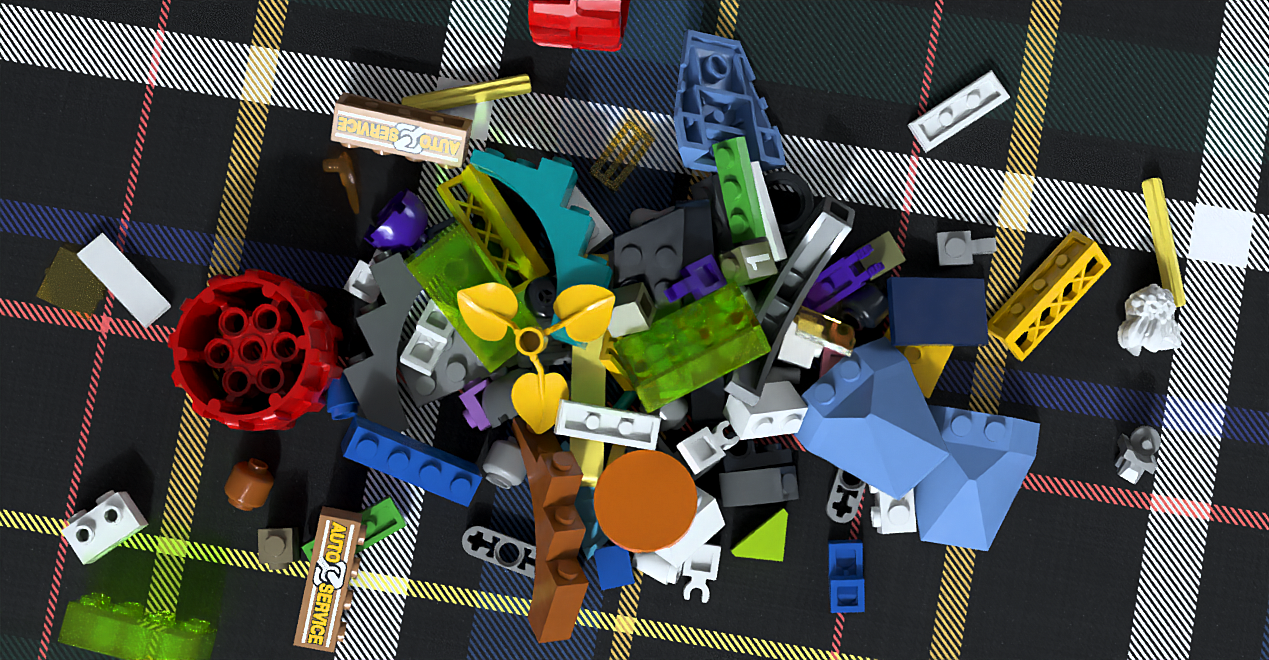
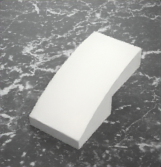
(428, 340)

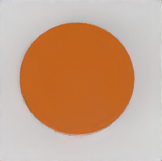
(645, 501)

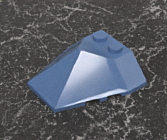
(720, 103)
(873, 420)
(976, 484)

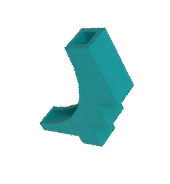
(567, 229)

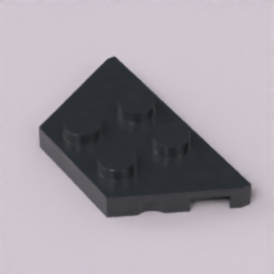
(652, 256)

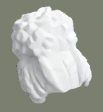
(1150, 321)

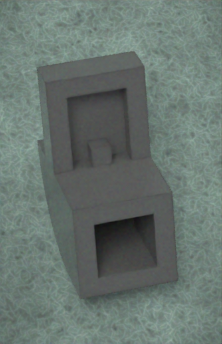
(758, 486)

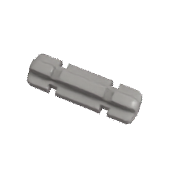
(550, 356)

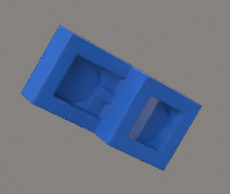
(846, 576)

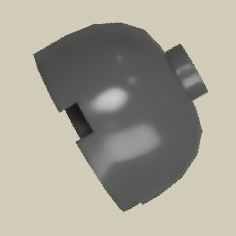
(497, 395)

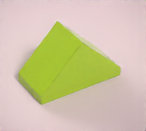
(766, 540)

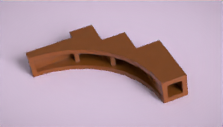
(559, 532)

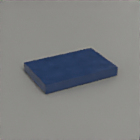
(937, 311)

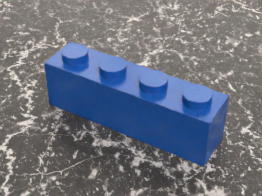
(411, 460)

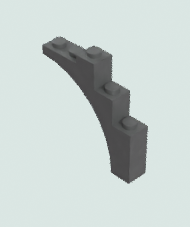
(787, 289)
(374, 376)

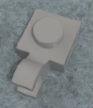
(957, 248)

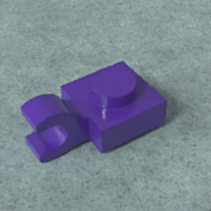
(699, 278)

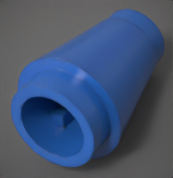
(341, 399)

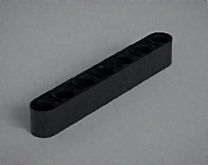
(709, 400)

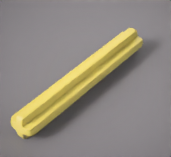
(470, 93)
(1163, 239)

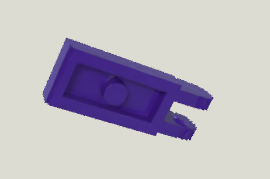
(840, 281)

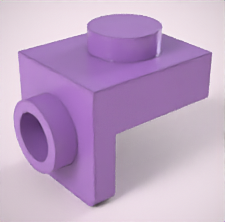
(474, 412)

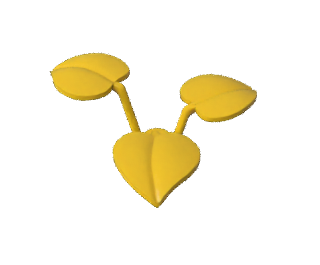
(583, 312)

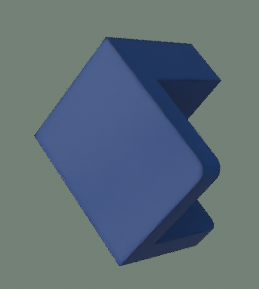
(614, 567)

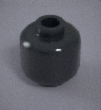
(866, 307)
(541, 309)

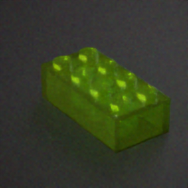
(456, 263)
(692, 347)
(134, 633)

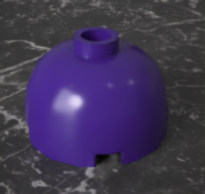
(399, 224)

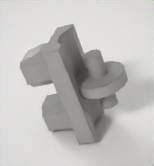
(1137, 453)

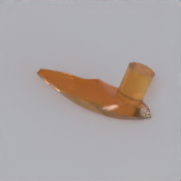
(345, 168)

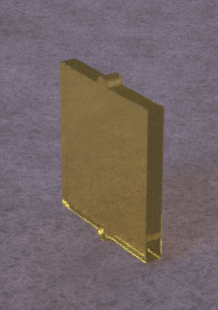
(72, 285)
(824, 331)

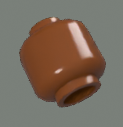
(249, 484)

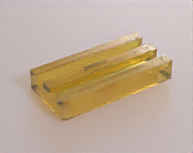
(604, 178)

